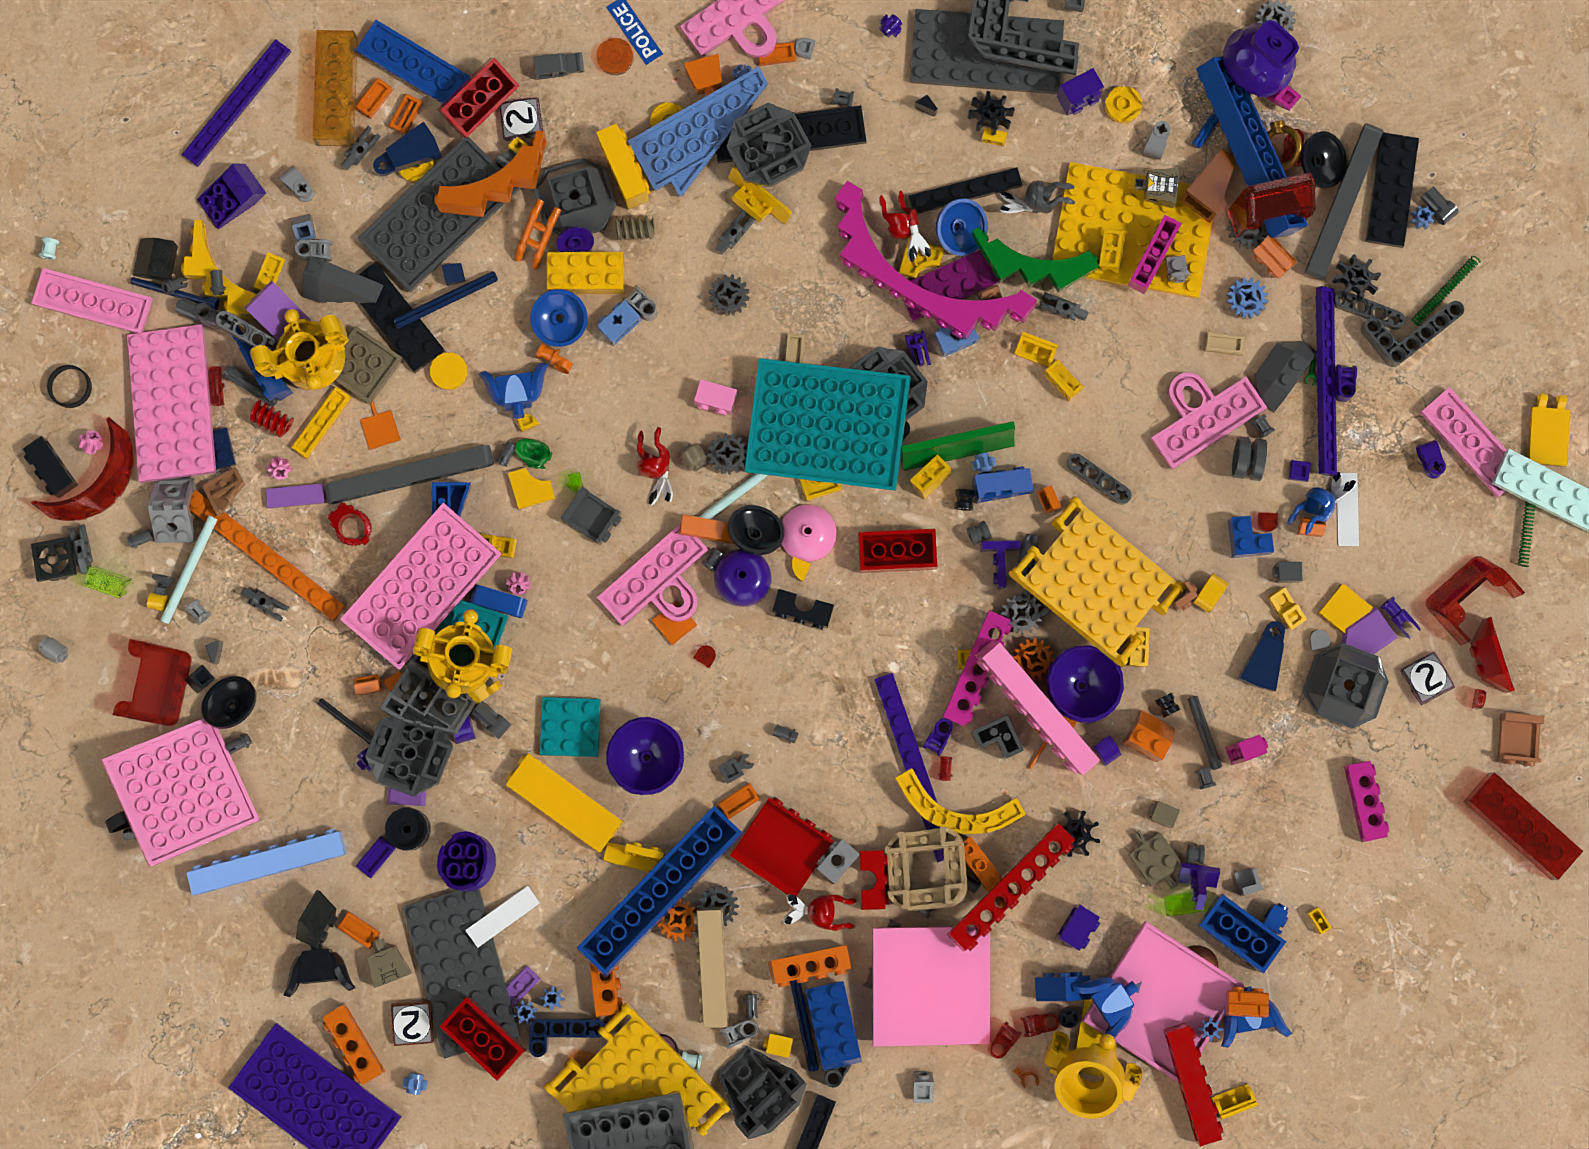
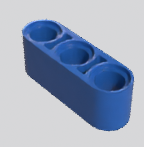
(498, 601)

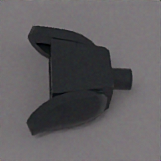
(317, 967)

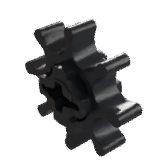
(991, 113)
(1356, 277)
(1085, 836)

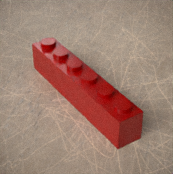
(1193, 1085)

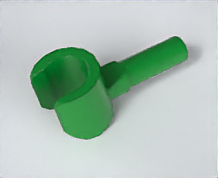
(1311, 373)

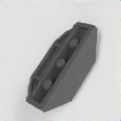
(1282, 371)

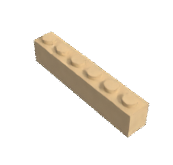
(712, 966)

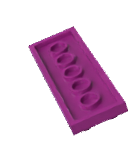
(957, 280)

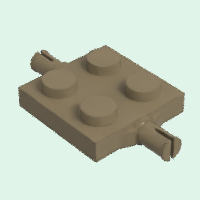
(1155, 859)

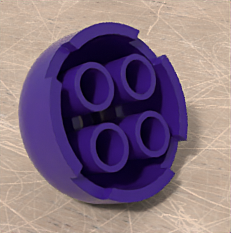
(747, 590)
(466, 861)

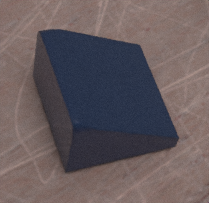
(453, 273)

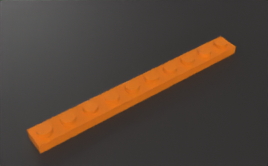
(268, 558)

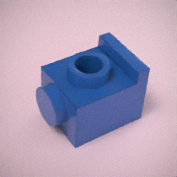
(1275, 917)

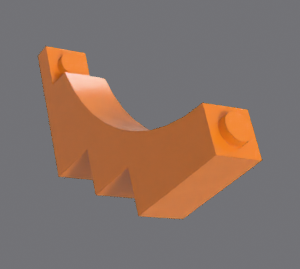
(519, 172)

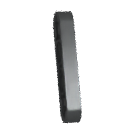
(1370, 306)
(249, 330)
(1097, 481)

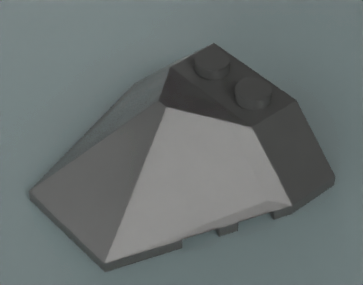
(424, 703)
(760, 1091)

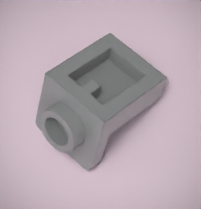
(1177, 269)
(923, 1087)

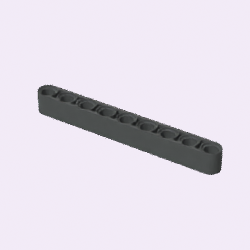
(1343, 201)
(409, 474)

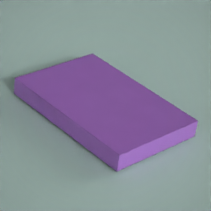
(270, 307)

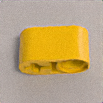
(1211, 593)

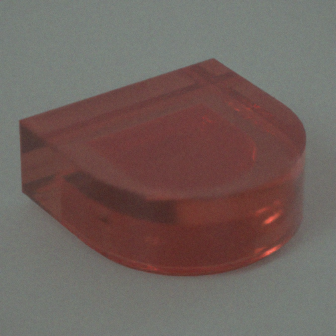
(1267, 521)
(705, 655)
(1479, 699)

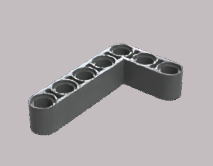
(1415, 337)

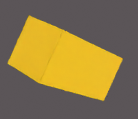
(998, 139)
(1319, 920)

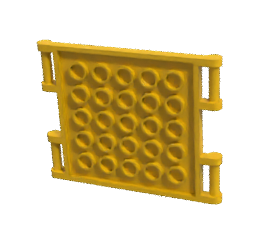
(1097, 582)
(636, 1067)

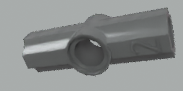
(196, 311)

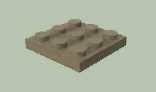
(366, 365)

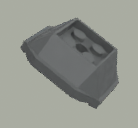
(748, 149)
(592, 207)
(897, 362)
(1326, 688)
(406, 775)

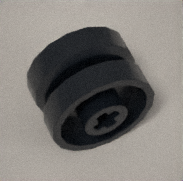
(398, 835)

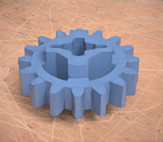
(1253, 302)

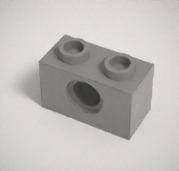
(848, 856)

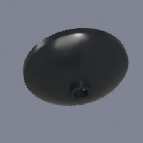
(1324, 158)
(758, 523)
(228, 702)

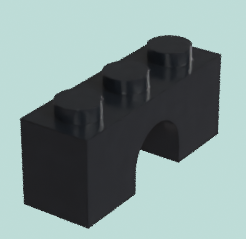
(818, 615)

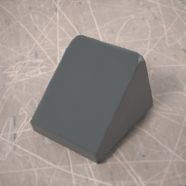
(214, 651)

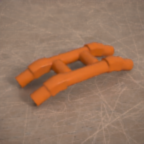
(546, 229)

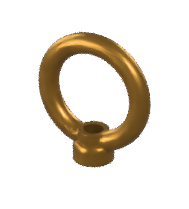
(1279, 127)

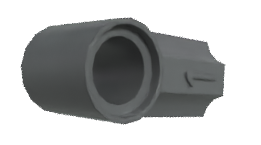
(1442, 209)
(494, 722)

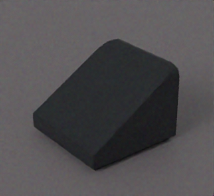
(926, 105)
(199, 679)

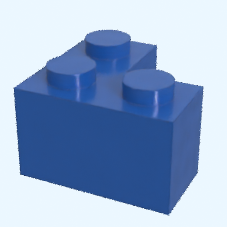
(1246, 543)
(1060, 988)

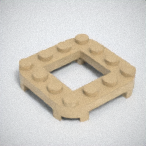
(898, 869)

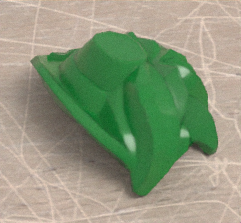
(533, 452)

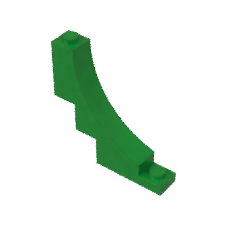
(1008, 262)

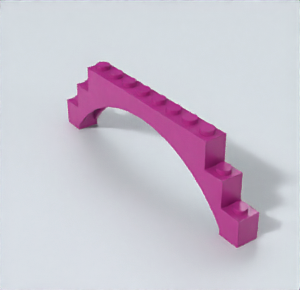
(955, 314)

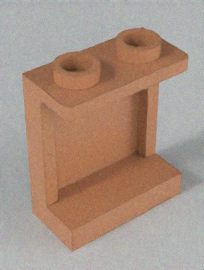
(1519, 738)

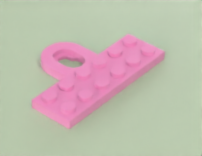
(728, 20)
(1209, 421)
(652, 575)

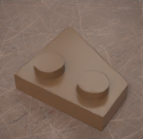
(223, 490)

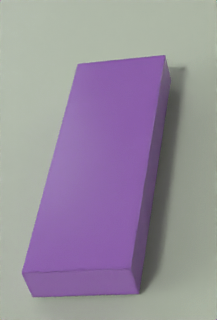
(295, 496)
(522, 985)

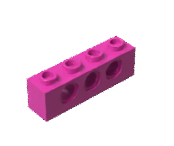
(1154, 254)
(1246, 749)
(1362, 812)

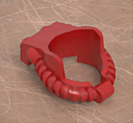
(340, 515)

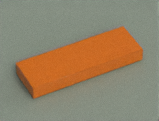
(704, 528)

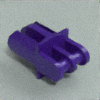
(917, 347)

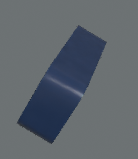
(568, 1032)

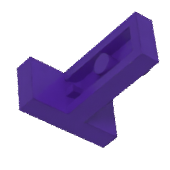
(999, 558)
(1199, 878)

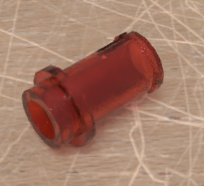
(945, 768)

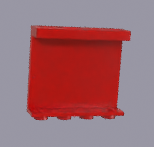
(782, 847)

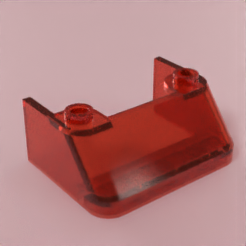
(1273, 200)
(1446, 600)

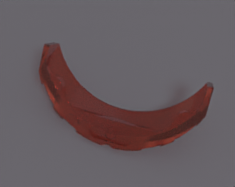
(105, 489)

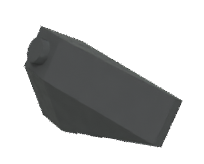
(331, 283)

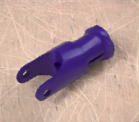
(1398, 615)

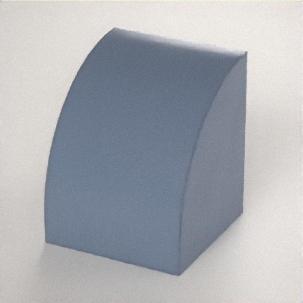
(303, 227)

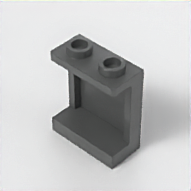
(591, 516)

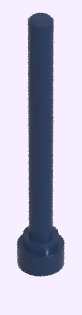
(212, 301)

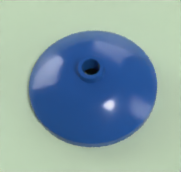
(968, 217)
(544, 318)

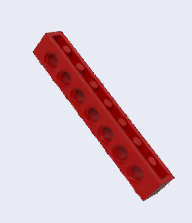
(959, 934)

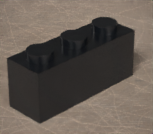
(49, 467)

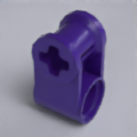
(1346, 379)
(1430, 456)
(938, 738)

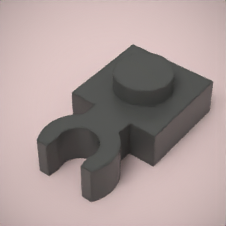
(733, 770)

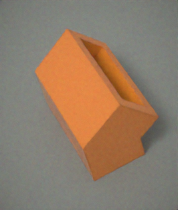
(1052, 503)
(1317, 530)
(367, 685)

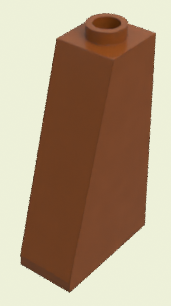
(1210, 186)

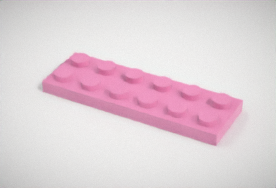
(92, 301)
(1466, 436)

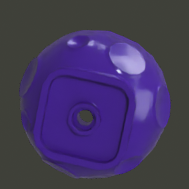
(1261, 58)
(1101, 679)
(635, 740)

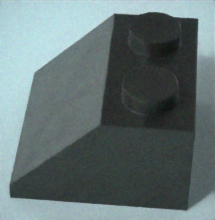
(155, 259)
(316, 920)

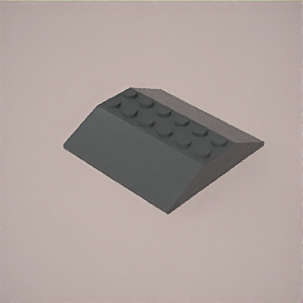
(633, 1124)

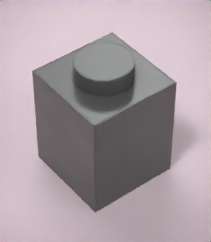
(1287, 572)

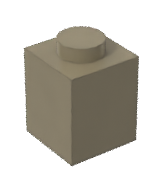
(1163, 814)

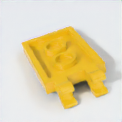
(1549, 432)

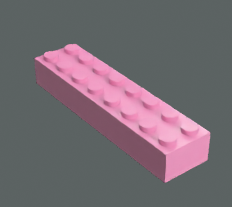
(1037, 707)

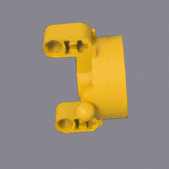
(316, 371)
(459, 679)
(1086, 1097)

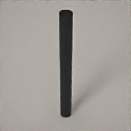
(344, 720)

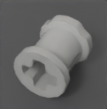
(197, 611)

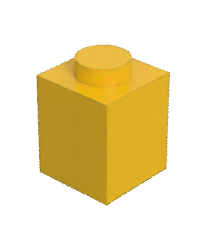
(778, 1045)

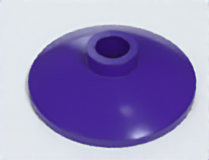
(575, 240)

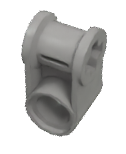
(1157, 142)
(296, 183)
(316, 249)
(639, 301)
(738, 1033)

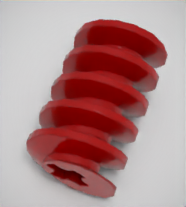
(270, 420)

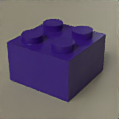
(1080, 92)
(1078, 927)

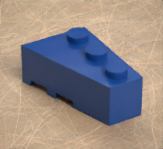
(1002, 484)
(452, 494)

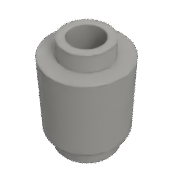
(53, 650)

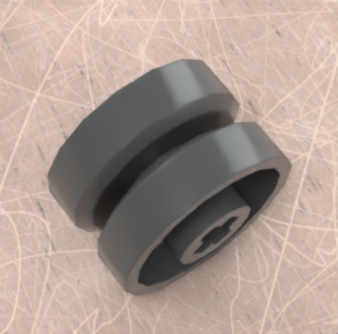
(1249, 458)

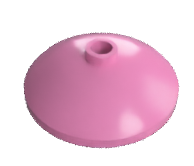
(808, 546)

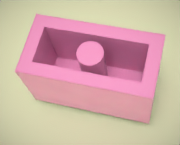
(715, 397)

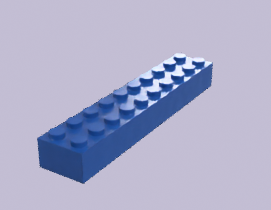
(1246, 137)
(659, 891)

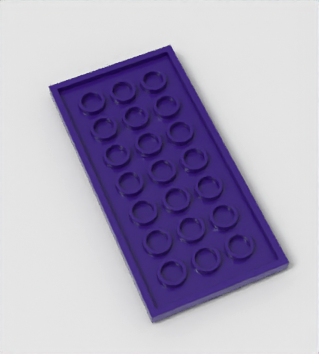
(312, 1096)

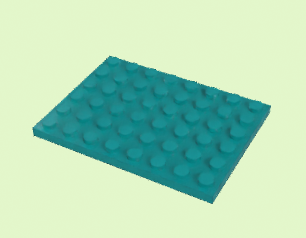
(827, 424)

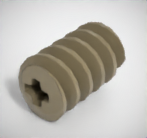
(634, 228)

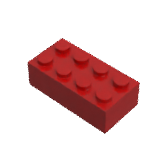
(478, 97)
(897, 550)
(483, 1038)

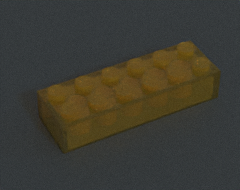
(335, 88)

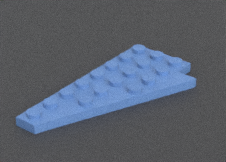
(689, 139)

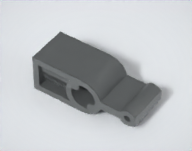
(557, 65)

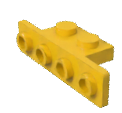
(757, 200)
(633, 856)

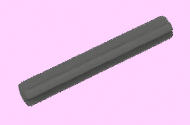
(1204, 732)

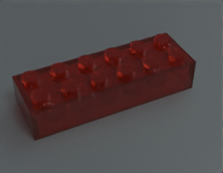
(1523, 826)

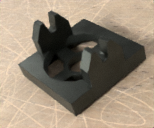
(70, 568)

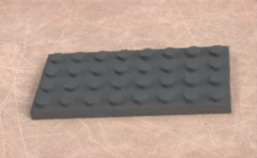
(948, 57)
(413, 234)
(454, 965)

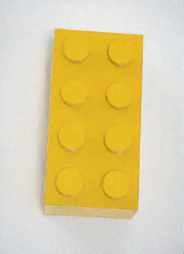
(622, 165)
(586, 272)

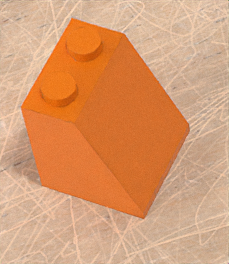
(1150, 736)

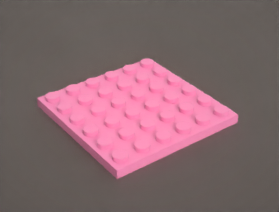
(180, 791)

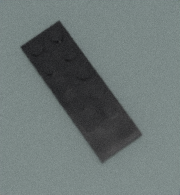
(1392, 190)
(411, 341)

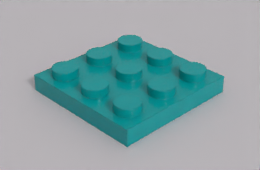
(570, 727)

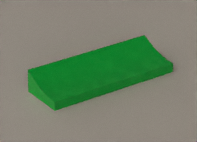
(958, 445)

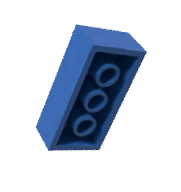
(1241, 933)
(833, 1025)

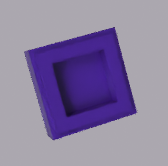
(1299, 471)

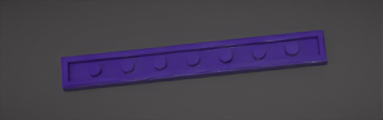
(236, 103)

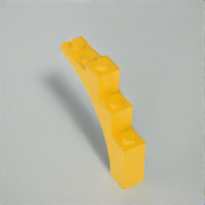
(199, 268)

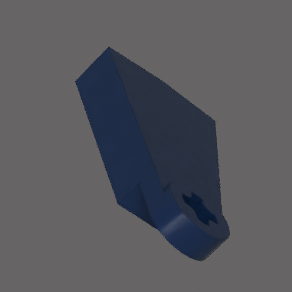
(409, 151)
(1265, 660)

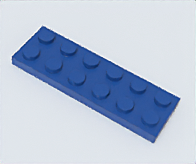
(411, 62)

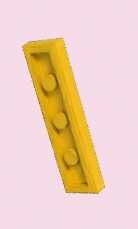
(321, 422)

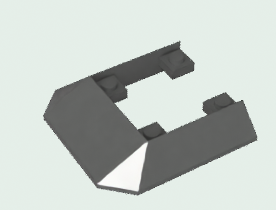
(995, 42)

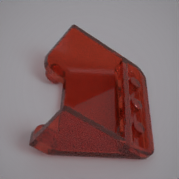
(158, 684)

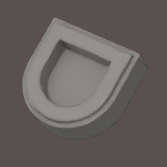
(804, 48)
(1319, 640)

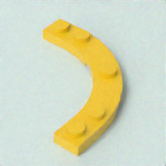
(960, 823)

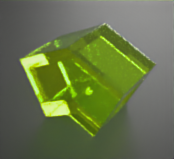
(575, 482)

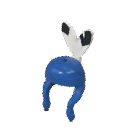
(1322, 501)

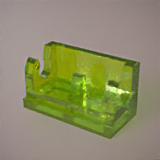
(106, 581)
(1181, 905)

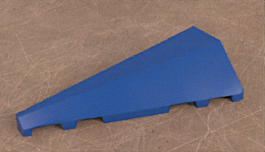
(271, 387)

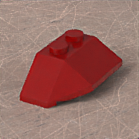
(1489, 657)

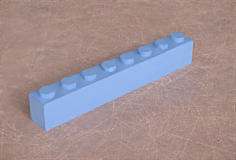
(266, 863)

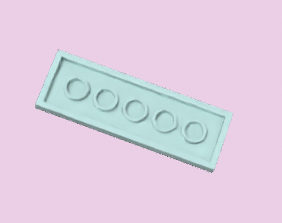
(1543, 488)

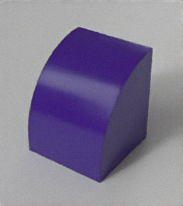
(466, 732)
(1107, 750)

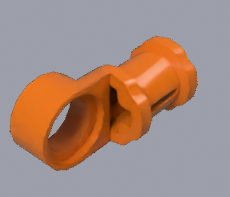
(552, 355)

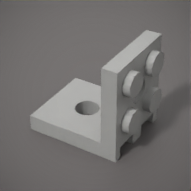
(172, 508)

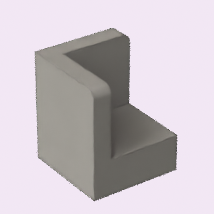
(1248, 881)

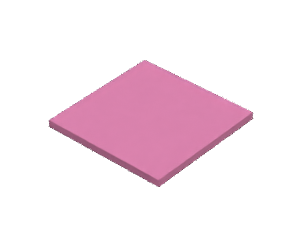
(929, 988)
(1173, 991)

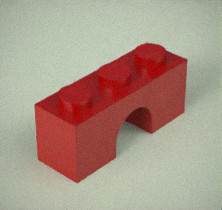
(876, 897)

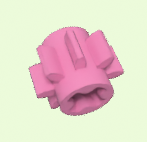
(90, 442)
(279, 468)
(518, 583)

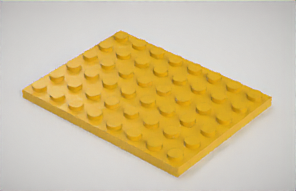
(1109, 201)

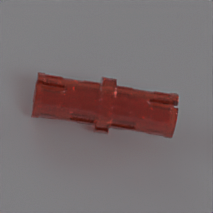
(215, 373)

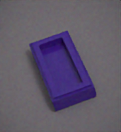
(375, 857)

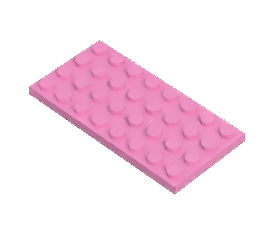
(171, 403)
(421, 585)

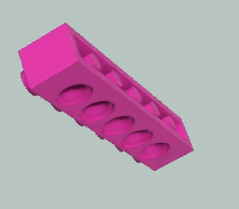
(952, 711)

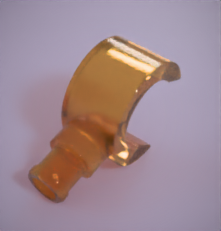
(1021, 1074)

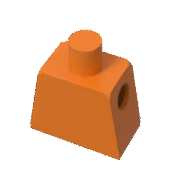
(704, 74)

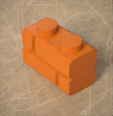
(1274, 257)
(1247, 1003)

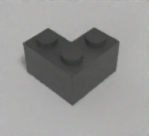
(1002, 733)

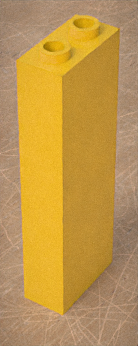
(563, 802)

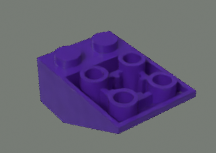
(231, 195)

